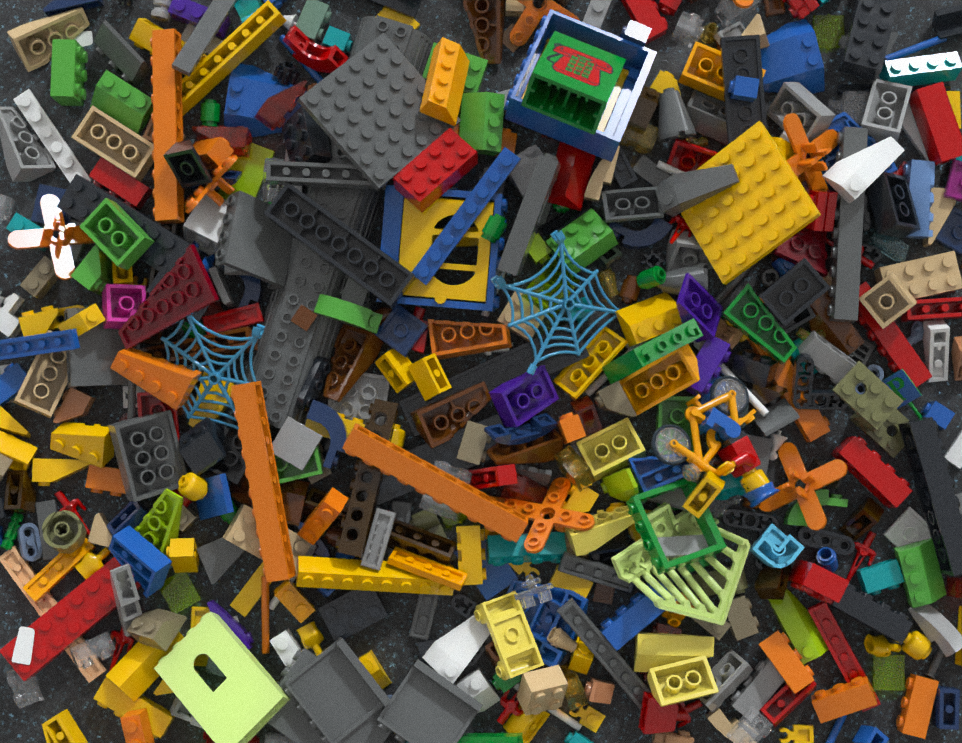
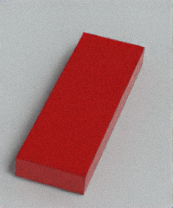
(234, 318)

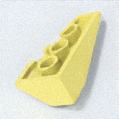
(605, 528)
(663, 649)

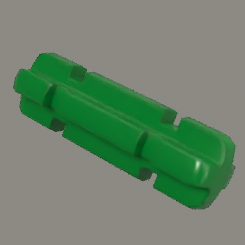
(11, 531)

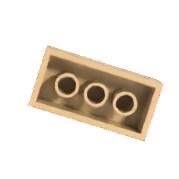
(115, 143)
(926, 275)
(44, 383)
(243, 534)

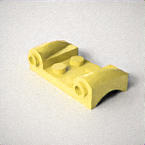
(510, 635)

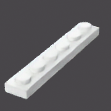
(50, 136)

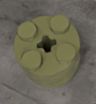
(66, 521)

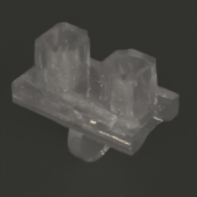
(527, 596)

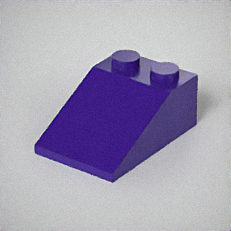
(700, 305)
(523, 397)

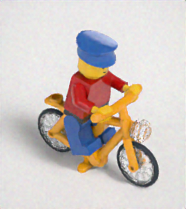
(723, 436)

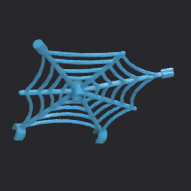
(500, 283)
(257, 333)

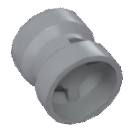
(160, 10)

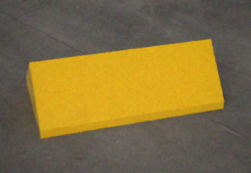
(602, 350)
(136, 669)

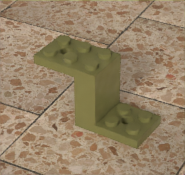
(874, 408)

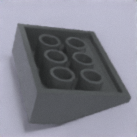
(147, 454)

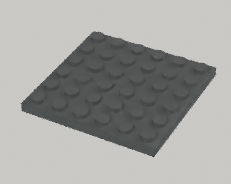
(374, 111)

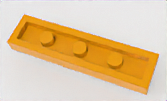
(427, 568)
(55, 571)

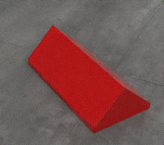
(936, 123)
(688, 156)
(572, 177)

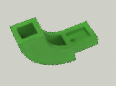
(348, 313)
(794, 514)

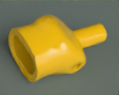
(92, 563)
(311, 637)
(880, 646)

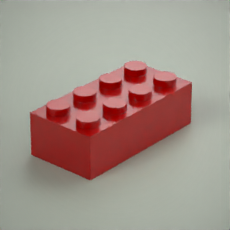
(435, 170)
(872, 472)
(817, 581)

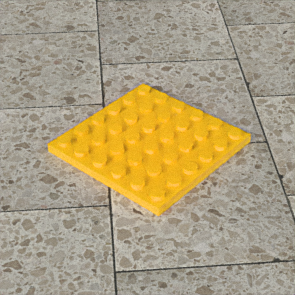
(756, 213)

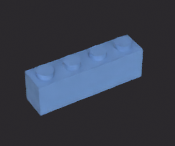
(920, 178)

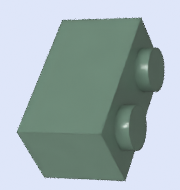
(313, 19)

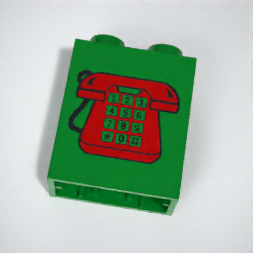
(573, 82)

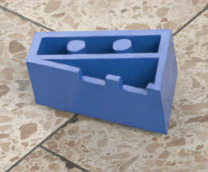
(653, 473)
(146, 561)

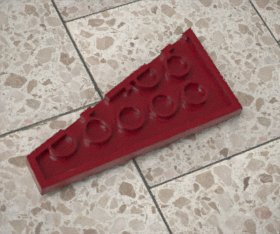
(806, 245)
(172, 300)

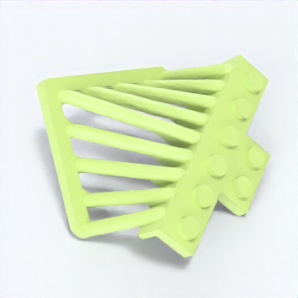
(636, 562)

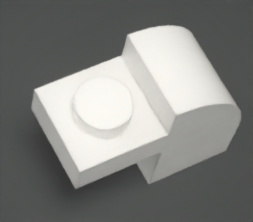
(8, 321)

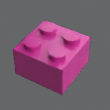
(120, 303)

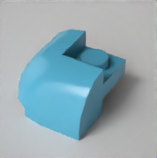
(776, 548)

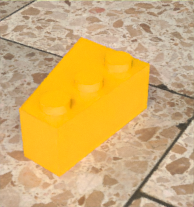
(216, 407)
(83, 442)
(470, 553)
(63, 729)

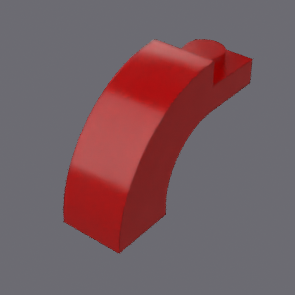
(314, 55)

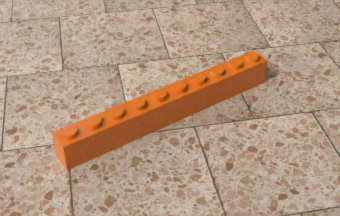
(168, 124)
(263, 481)
(435, 483)

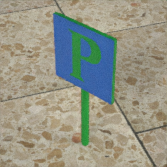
(904, 388)

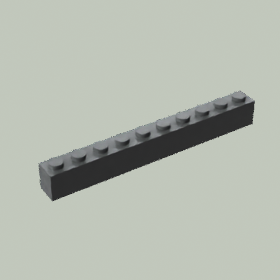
(847, 238)

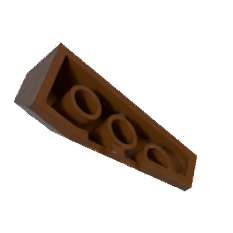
(487, 25)
(840, 334)
(353, 356)
(444, 417)
(535, 451)
(293, 496)

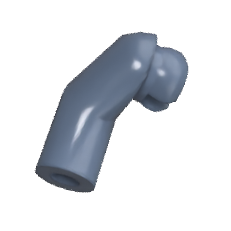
(916, 333)

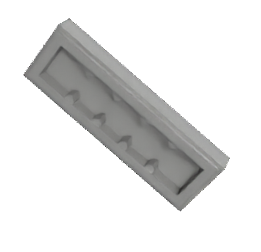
(378, 539)

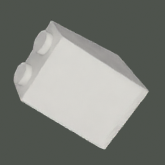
(205, 225)

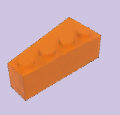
(466, 338)
(157, 376)

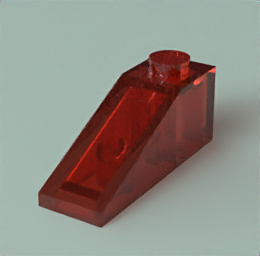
(588, 415)
(525, 490)

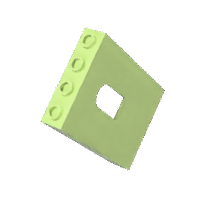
(241, 702)

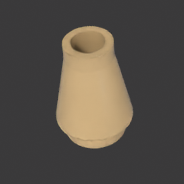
(561, 639)

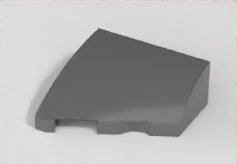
(538, 475)

